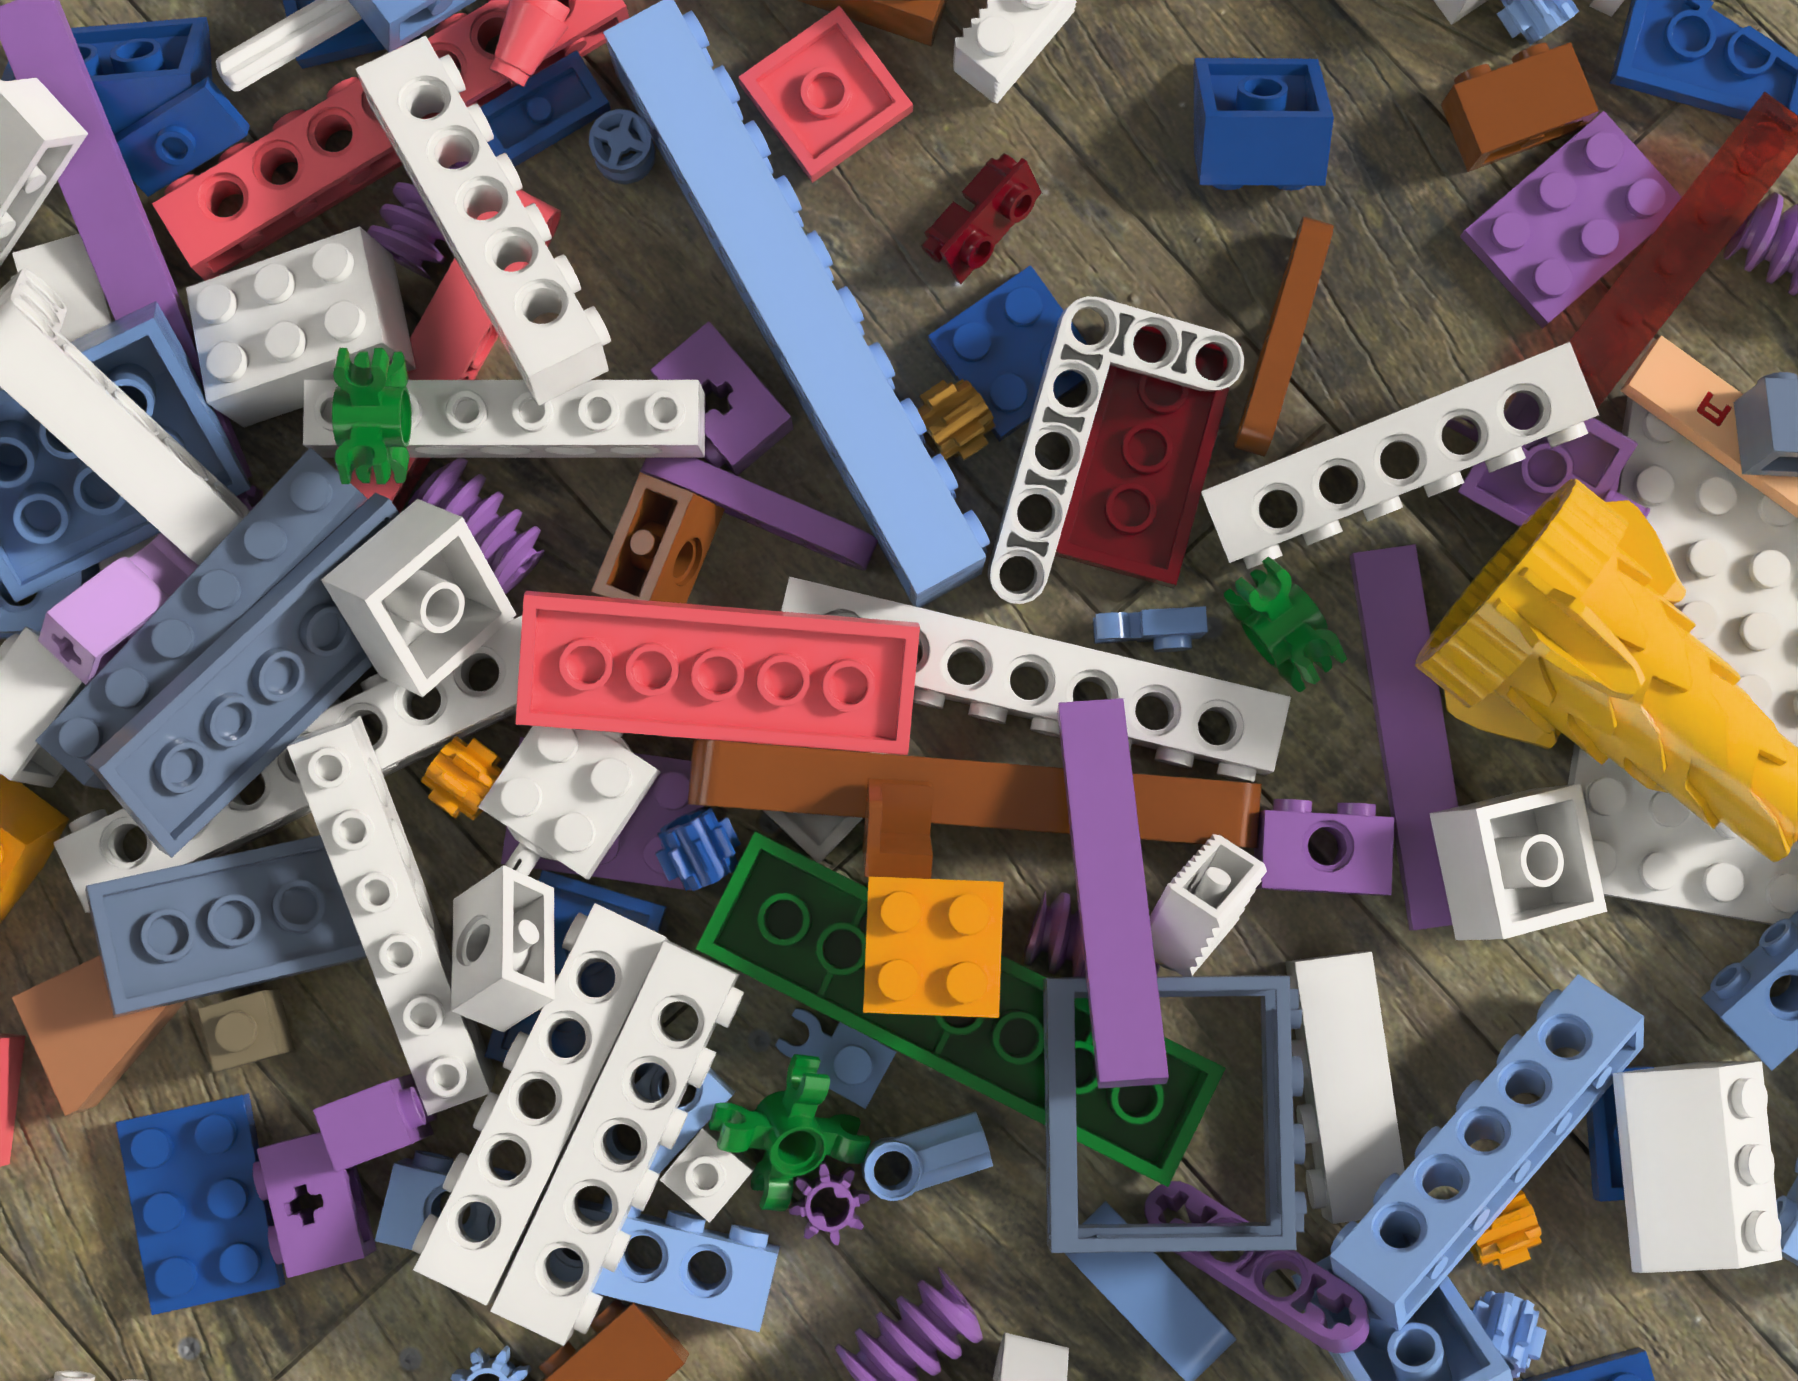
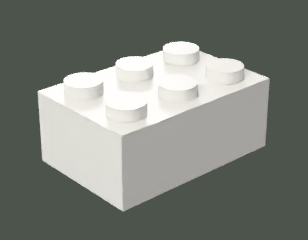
(288, 317)

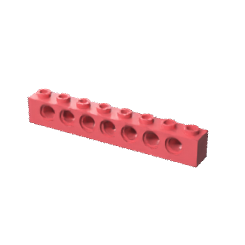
(326, 177)

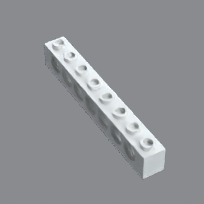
(1252, 713)
(95, 846)

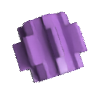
(816, 1216)

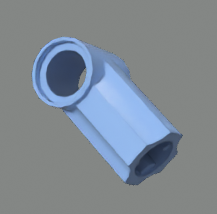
(933, 1155)

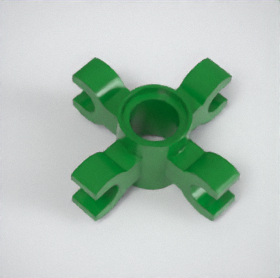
(371, 416)
(1284, 625)
(789, 1132)

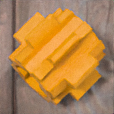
(462, 777)
(1509, 1236)

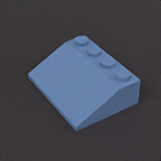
(53, 505)

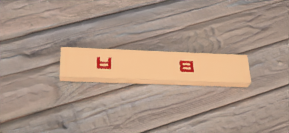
(1701, 410)

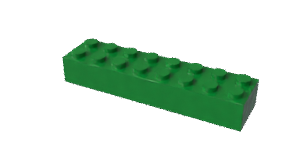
(807, 938)

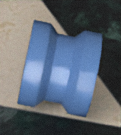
(622, 132)

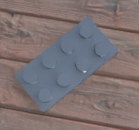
(221, 925)

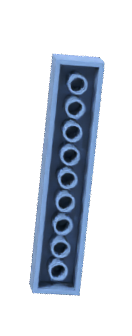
(795, 304)

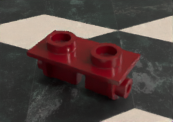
(1002, 197)

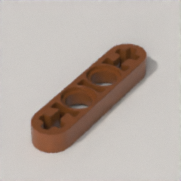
(1283, 336)

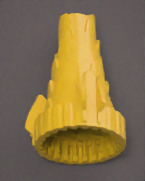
(1585, 641)

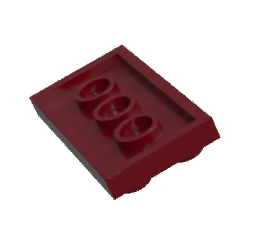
(1144, 468)

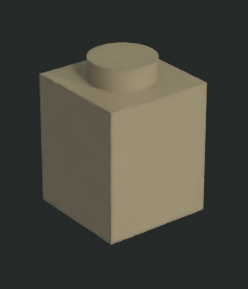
(246, 1029)

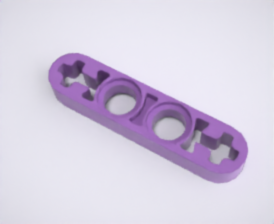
(767, 509)
(1249, 1272)

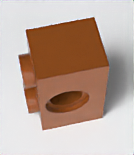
(658, 543)

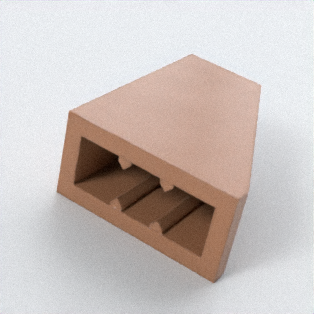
(79, 1037)

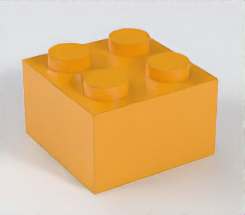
(933, 947)

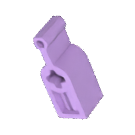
(112, 606)

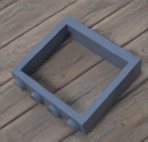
(1282, 1139)

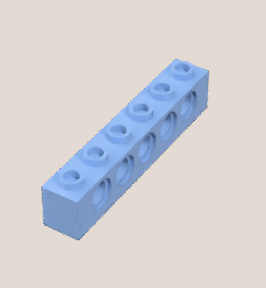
(1402, 1279)
(670, 1286)

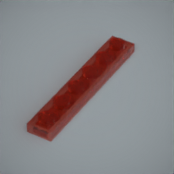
(1685, 244)

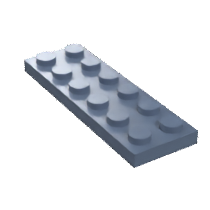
(240, 698)

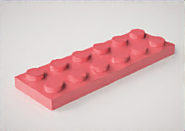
(716, 673)

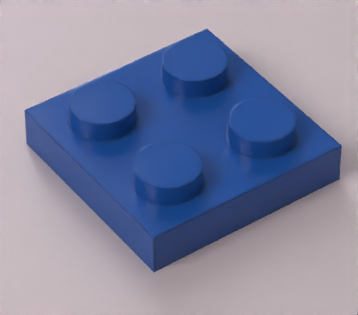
(1005, 348)

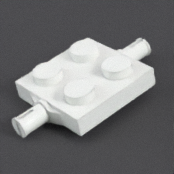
(568, 796)

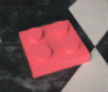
(825, 94)

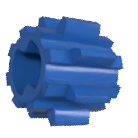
(698, 848)

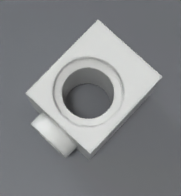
(706, 1174)

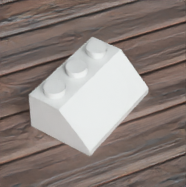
(1697, 1166)

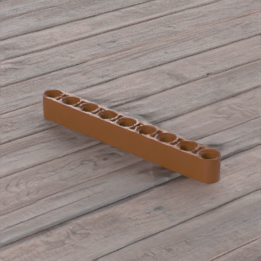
(963, 791)

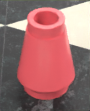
(527, 37)

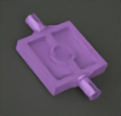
(1524, 485)

